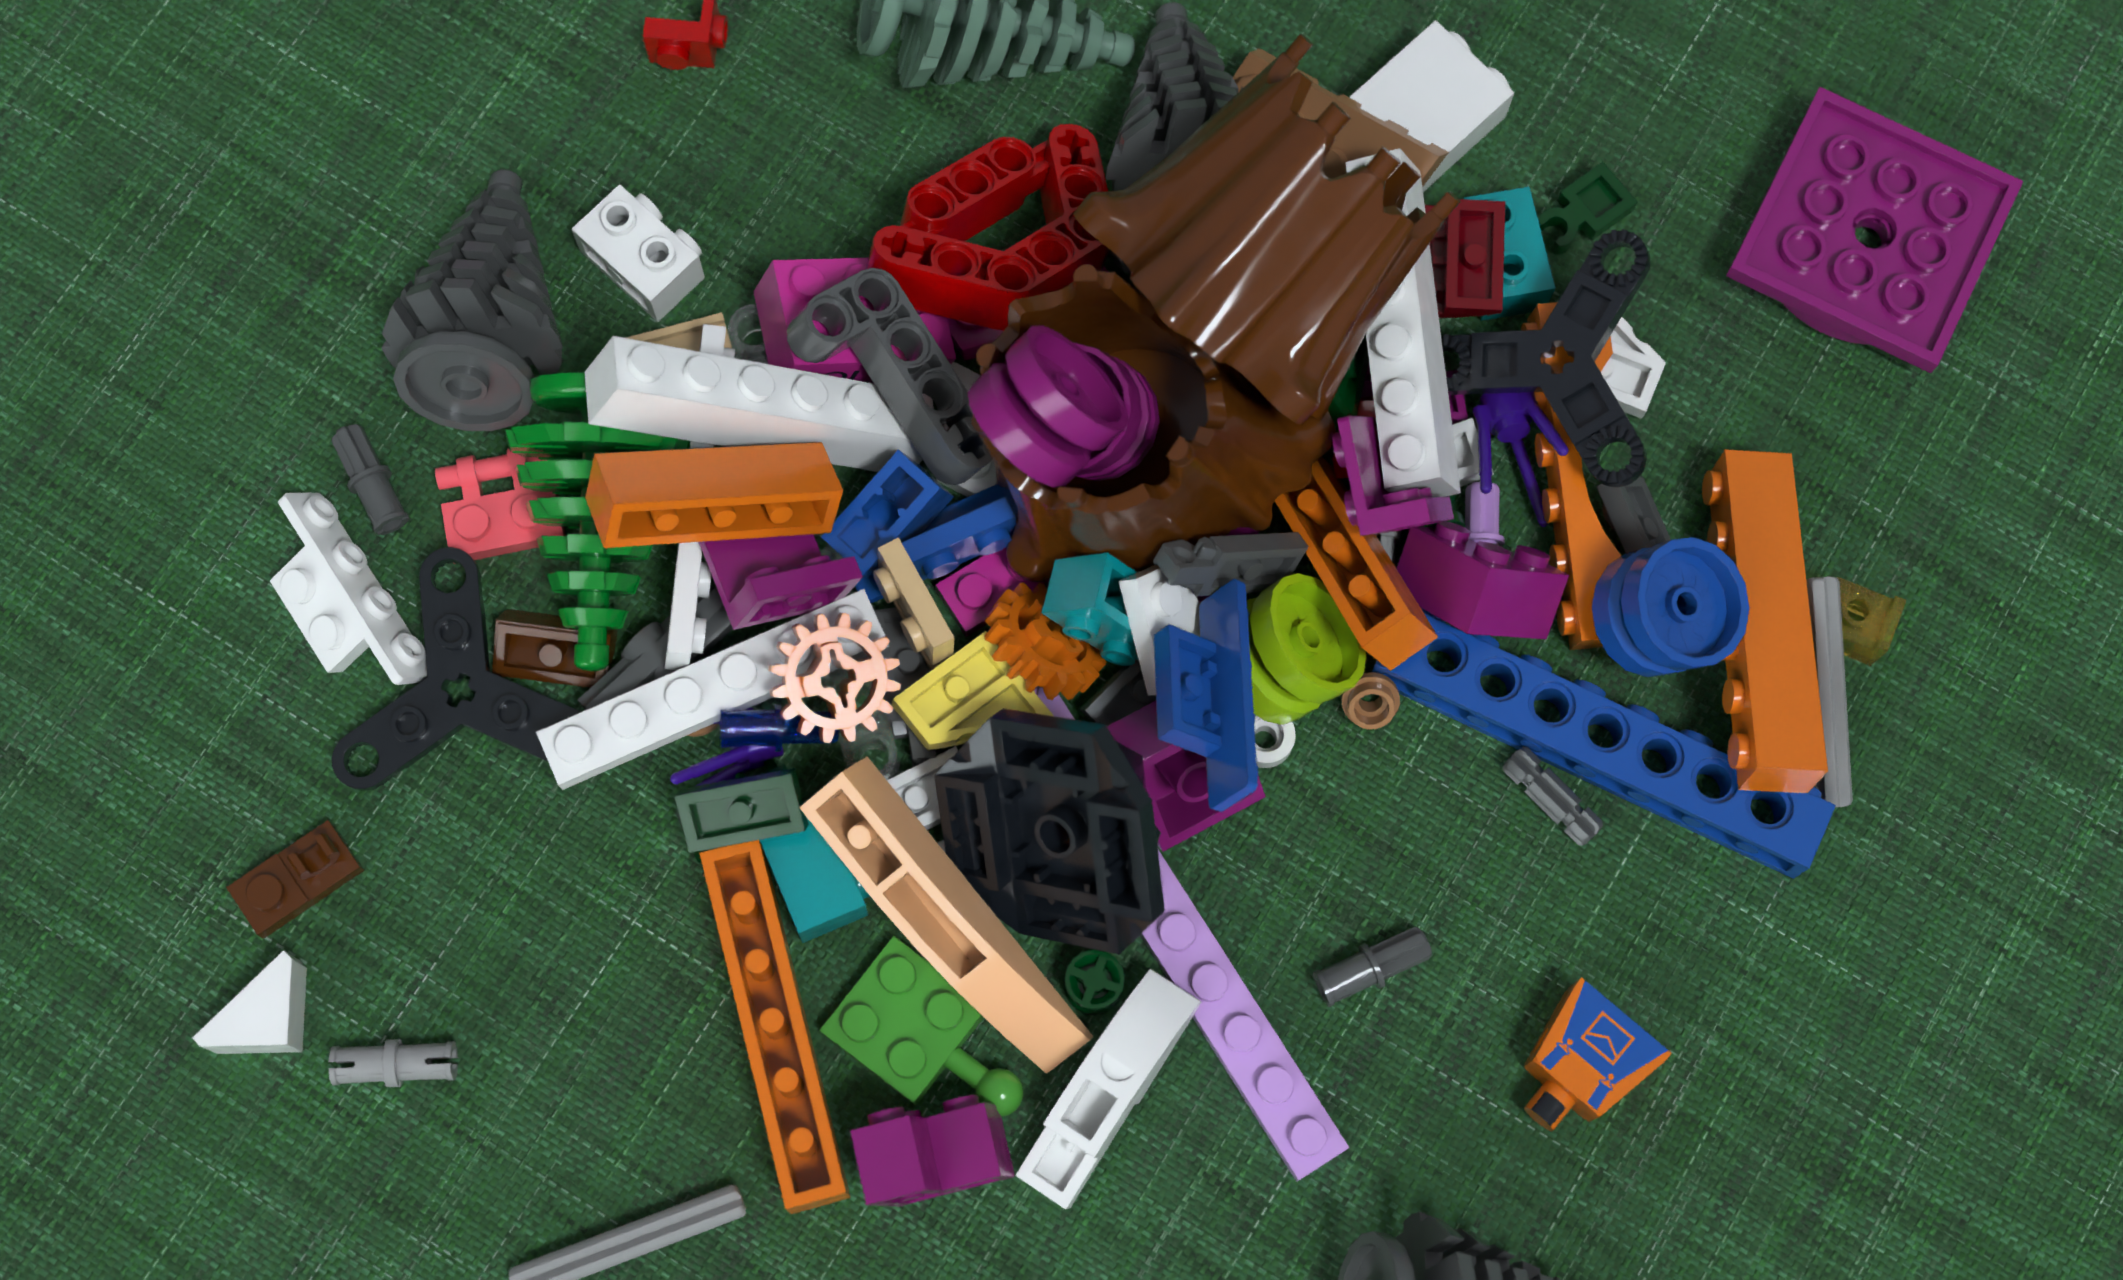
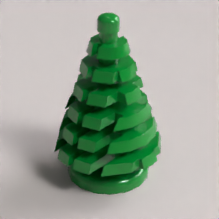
(566, 471)

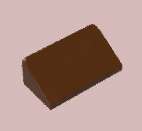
(541, 649)

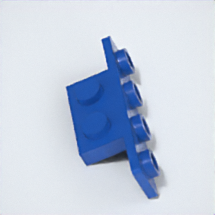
(959, 533)
(1208, 695)

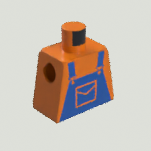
(1588, 1057)

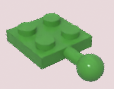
(911, 1026)

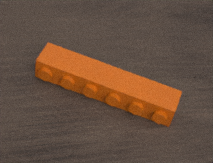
(1773, 669)
(774, 1027)

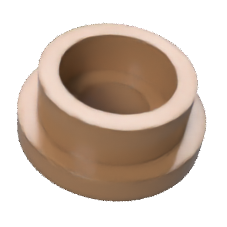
(1374, 713)

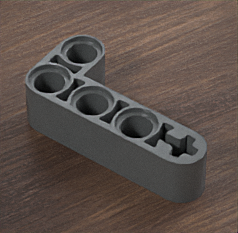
(897, 380)

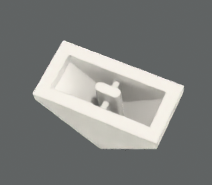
(263, 1015)

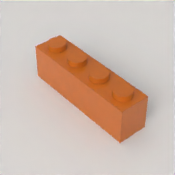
(712, 494)
(1356, 570)

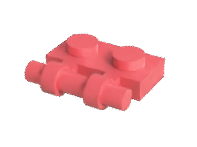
(491, 522)

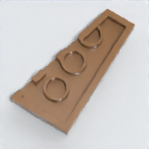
(1363, 132)

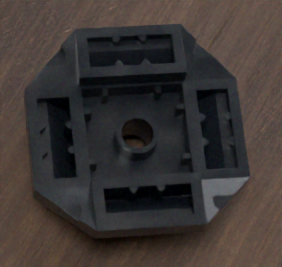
(1054, 829)

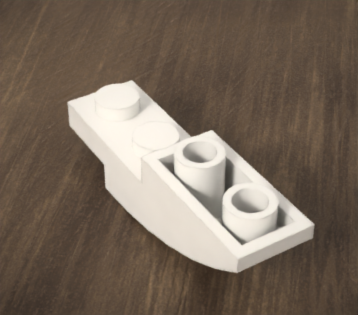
(1107, 1088)

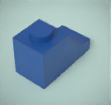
(892, 505)

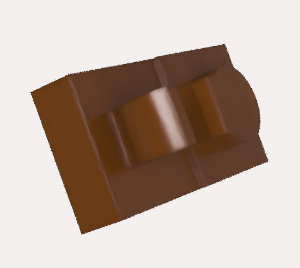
(295, 879)

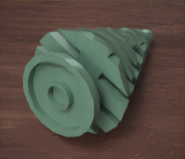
(987, 35)

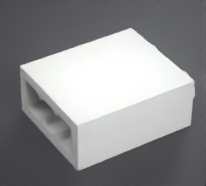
(1438, 94)

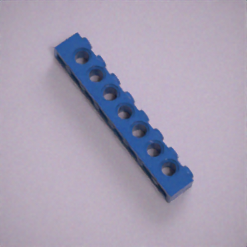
(1565, 744)

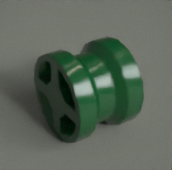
(1098, 972)

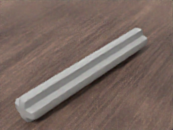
(1830, 666)
(635, 1238)

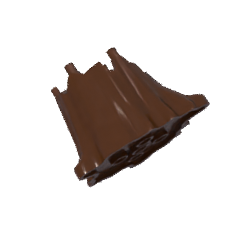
(1260, 248)
(1214, 454)

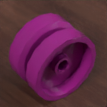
(1047, 406)

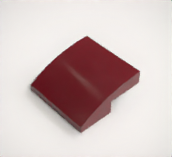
(1469, 259)

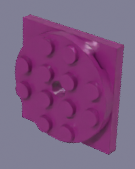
(1923, 199)

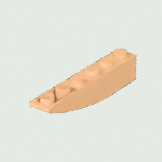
(942, 913)

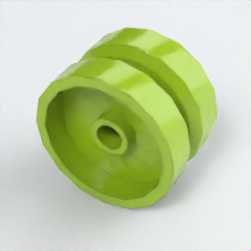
(1299, 649)

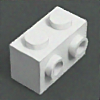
(640, 251)

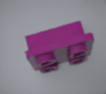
(1367, 501)
(776, 577)

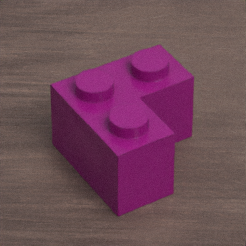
(1480, 583)
(923, 1158)

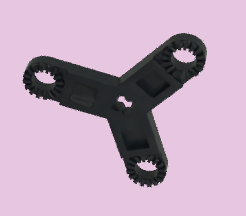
(1582, 326)
(424, 715)

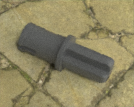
(369, 479)
(1372, 965)

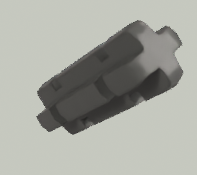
(1552, 796)

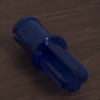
(765, 729)

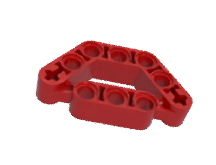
(942, 212)

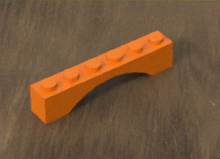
(1581, 543)

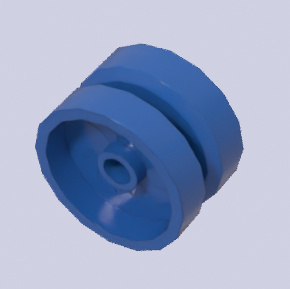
(1670, 607)

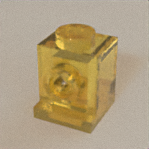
(1872, 637)

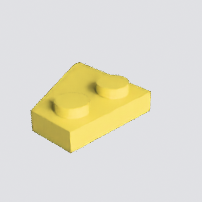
(962, 695)

